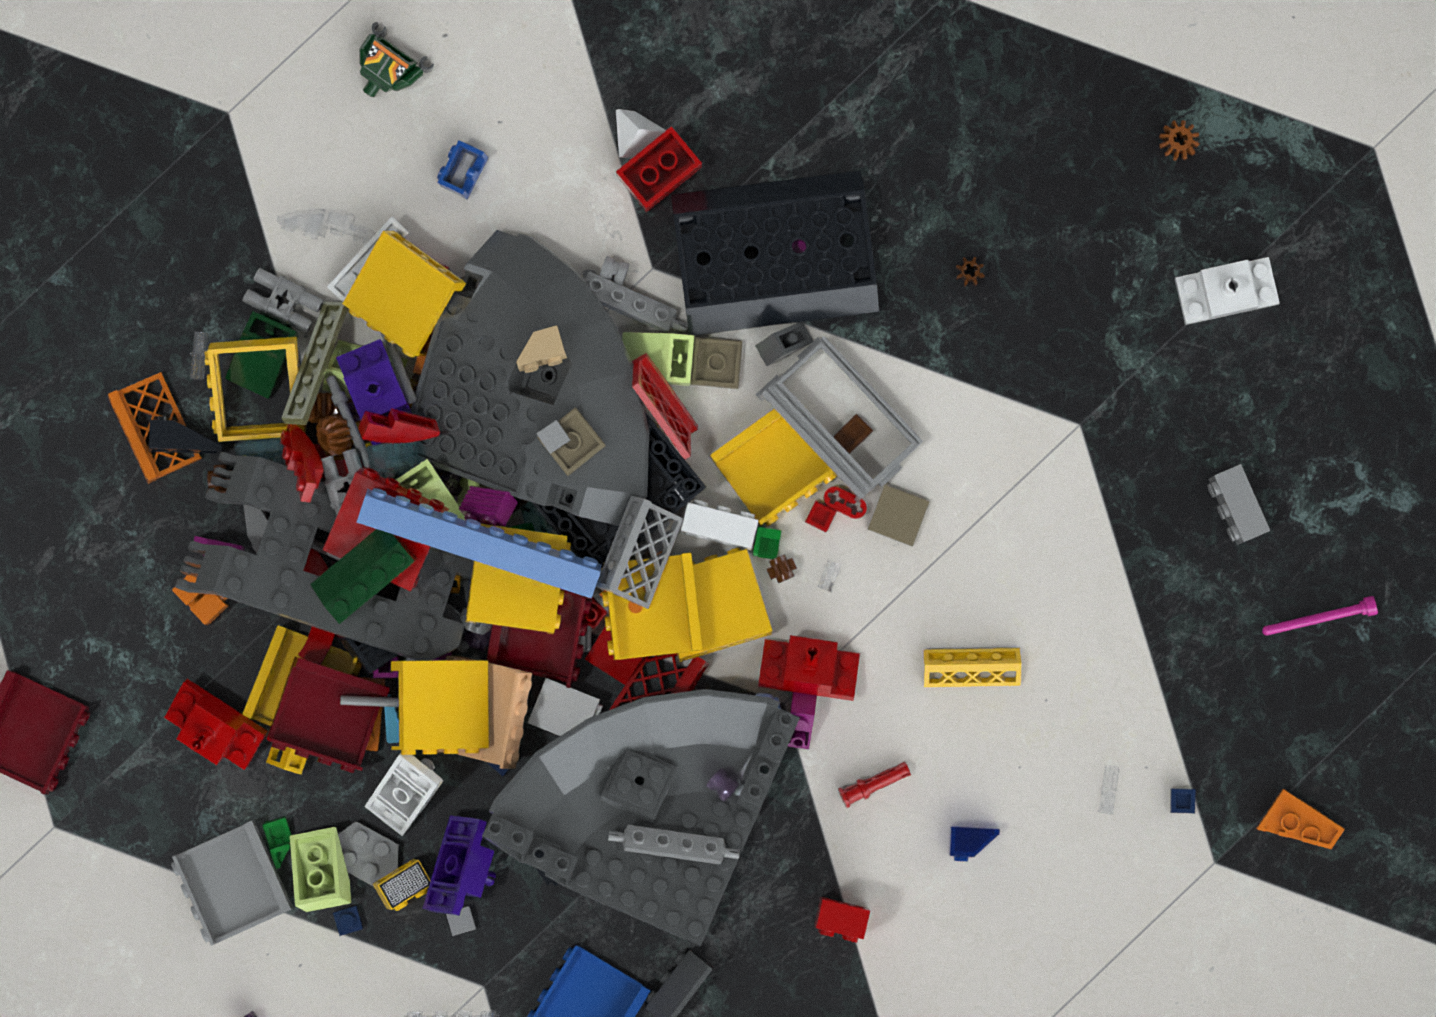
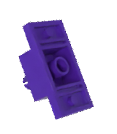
(372, 380)
(460, 866)

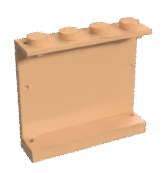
(506, 709)

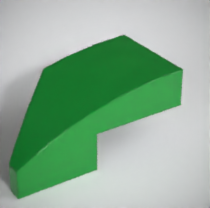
(278, 837)

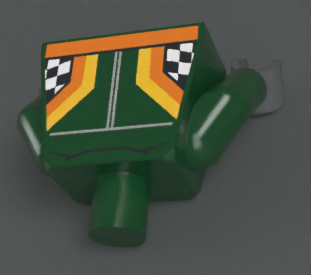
(387, 65)

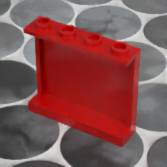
(348, 533)

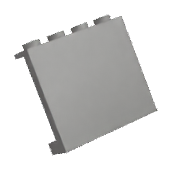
(231, 883)

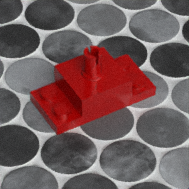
(809, 668)
(213, 726)

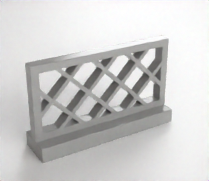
(626, 545)

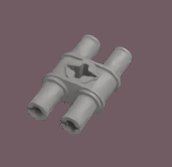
(286, 313)
(336, 483)

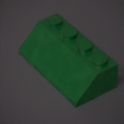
(362, 573)

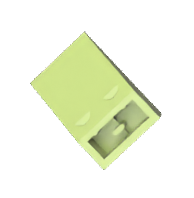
(668, 352)
(428, 482)

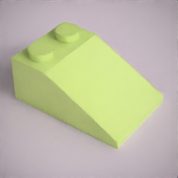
(319, 870)

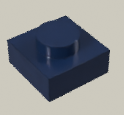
(1182, 801)
(348, 920)

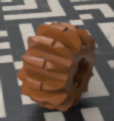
(1182, 132)
(323, 407)
(333, 435)

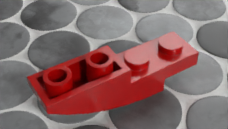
(302, 459)

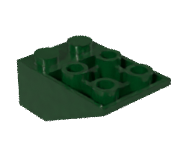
(260, 369)

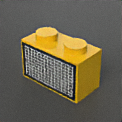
(402, 885)

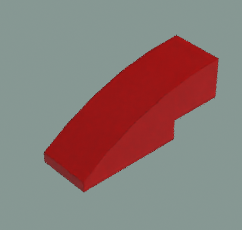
(397, 427)

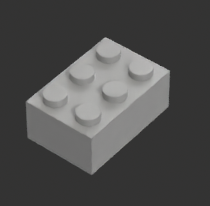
(1238, 505)

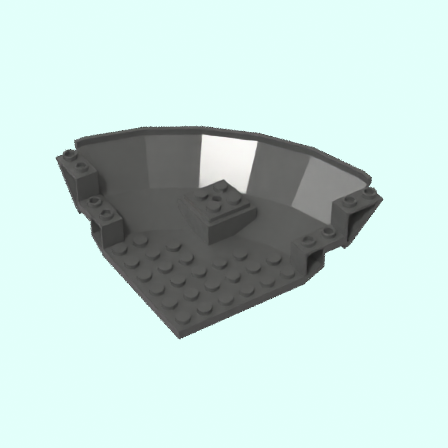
(493, 410)
(587, 786)

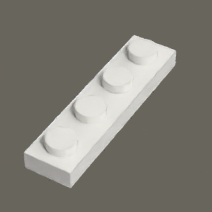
(345, 279)

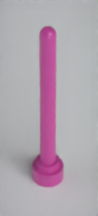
(1367, 606)

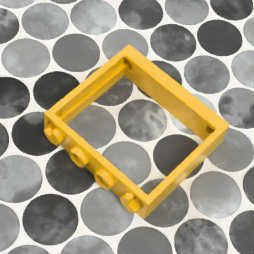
(214, 381)

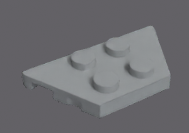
(368, 853)

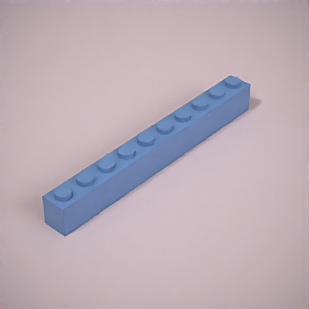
(479, 543)

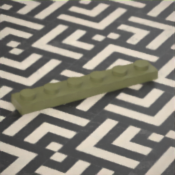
(314, 363)

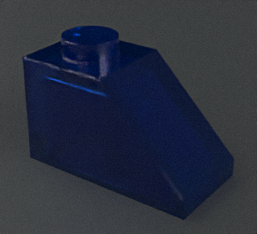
(969, 841)

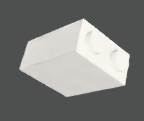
(562, 708)

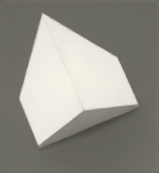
(634, 132)

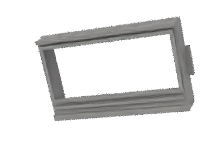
(819, 438)

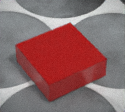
(820, 516)

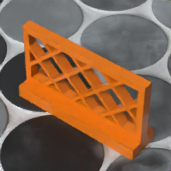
(133, 432)

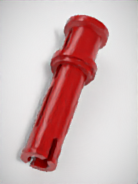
(864, 788)

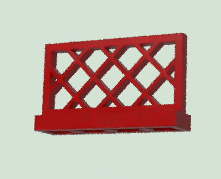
(663, 404)
(684, 684)

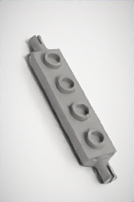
(634, 304)
(673, 844)

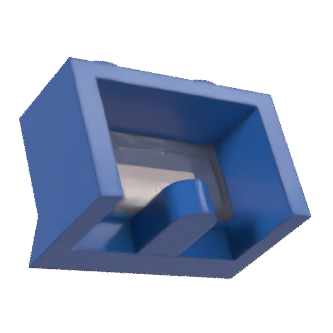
(462, 169)

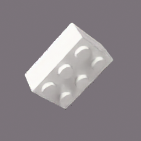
(719, 525)

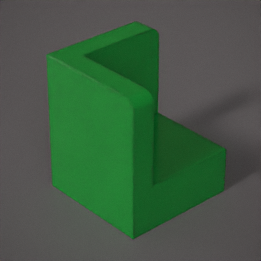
(767, 543)

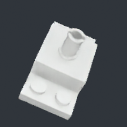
(1226, 290)
(404, 792)

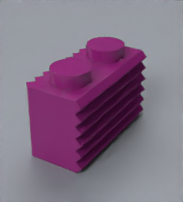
(488, 506)

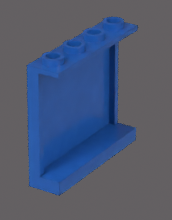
(590, 989)

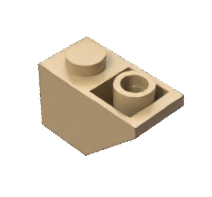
(541, 349)

